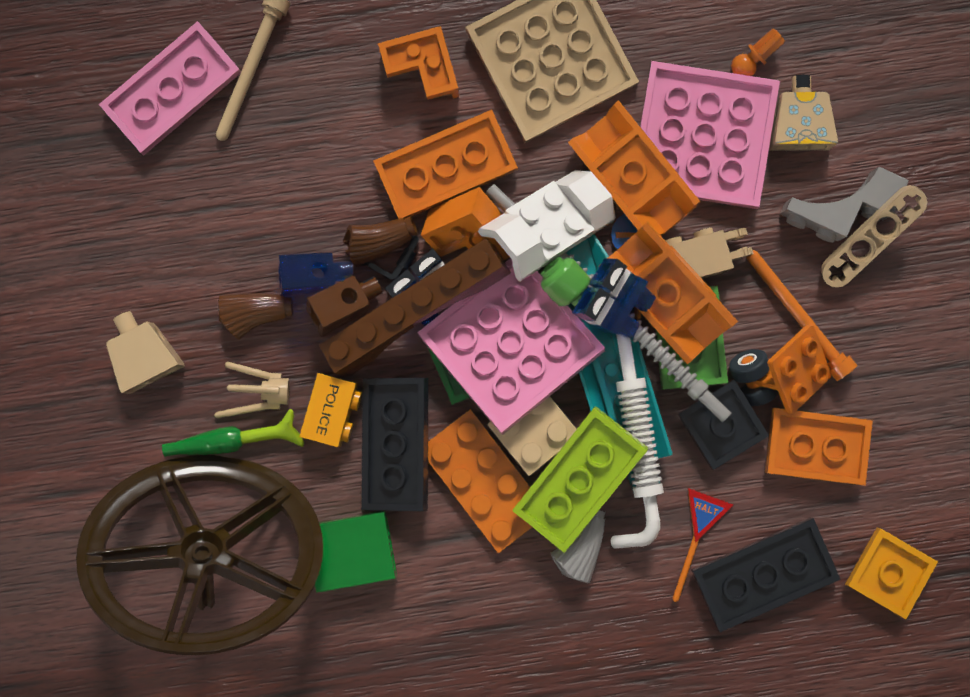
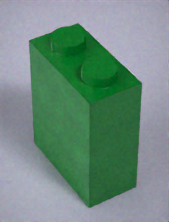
(356, 552)

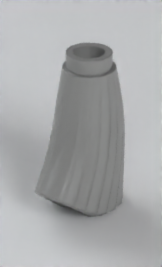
(582, 555)

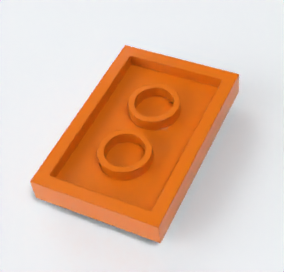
(818, 446)

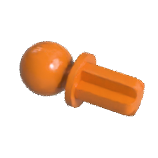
(747, 63)

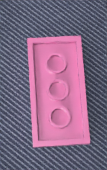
(170, 88)

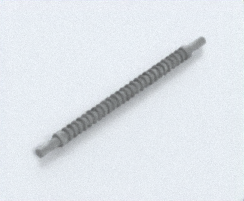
(696, 388)

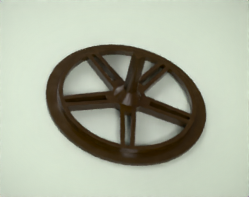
(199, 553)

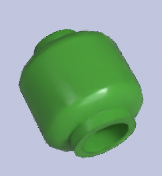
(564, 281)

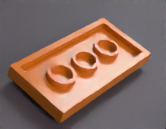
(445, 165)
(480, 478)

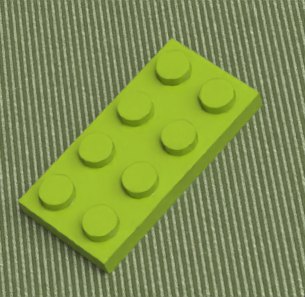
(580, 479)

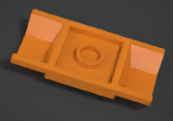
(635, 171)
(684, 305)

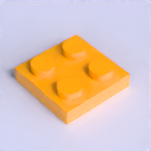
(891, 573)

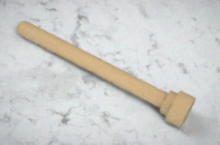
(273, 11)

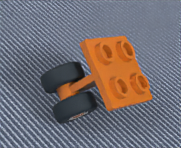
(793, 371)

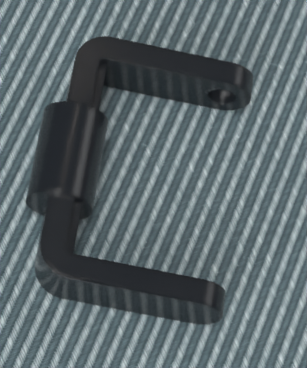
(403, 262)

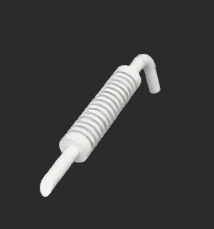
(645, 470)

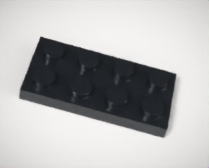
(395, 444)
(765, 574)

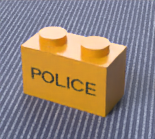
(330, 410)

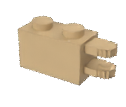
(709, 251)

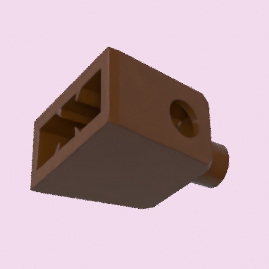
(331, 312)

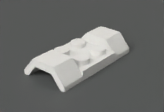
(551, 221)

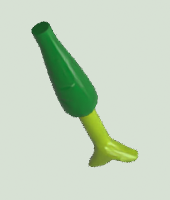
(232, 439)

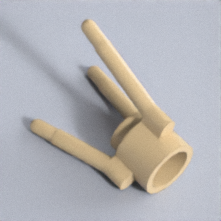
(274, 391)

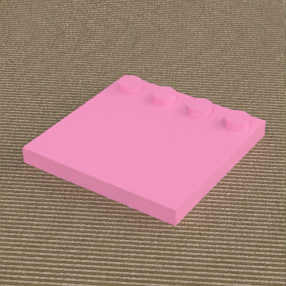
(712, 129)
(511, 347)

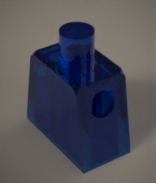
(296, 273)

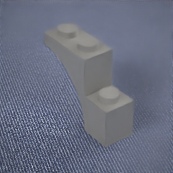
(834, 219)

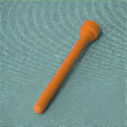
(839, 363)

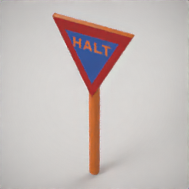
(704, 514)

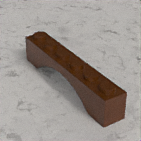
(451, 283)

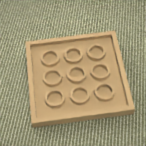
(551, 60)

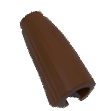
(376, 240)
(246, 311)

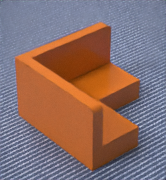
(425, 52)
(458, 221)

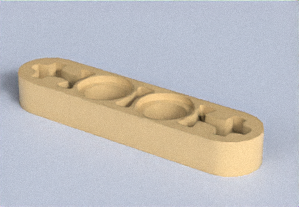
(869, 233)

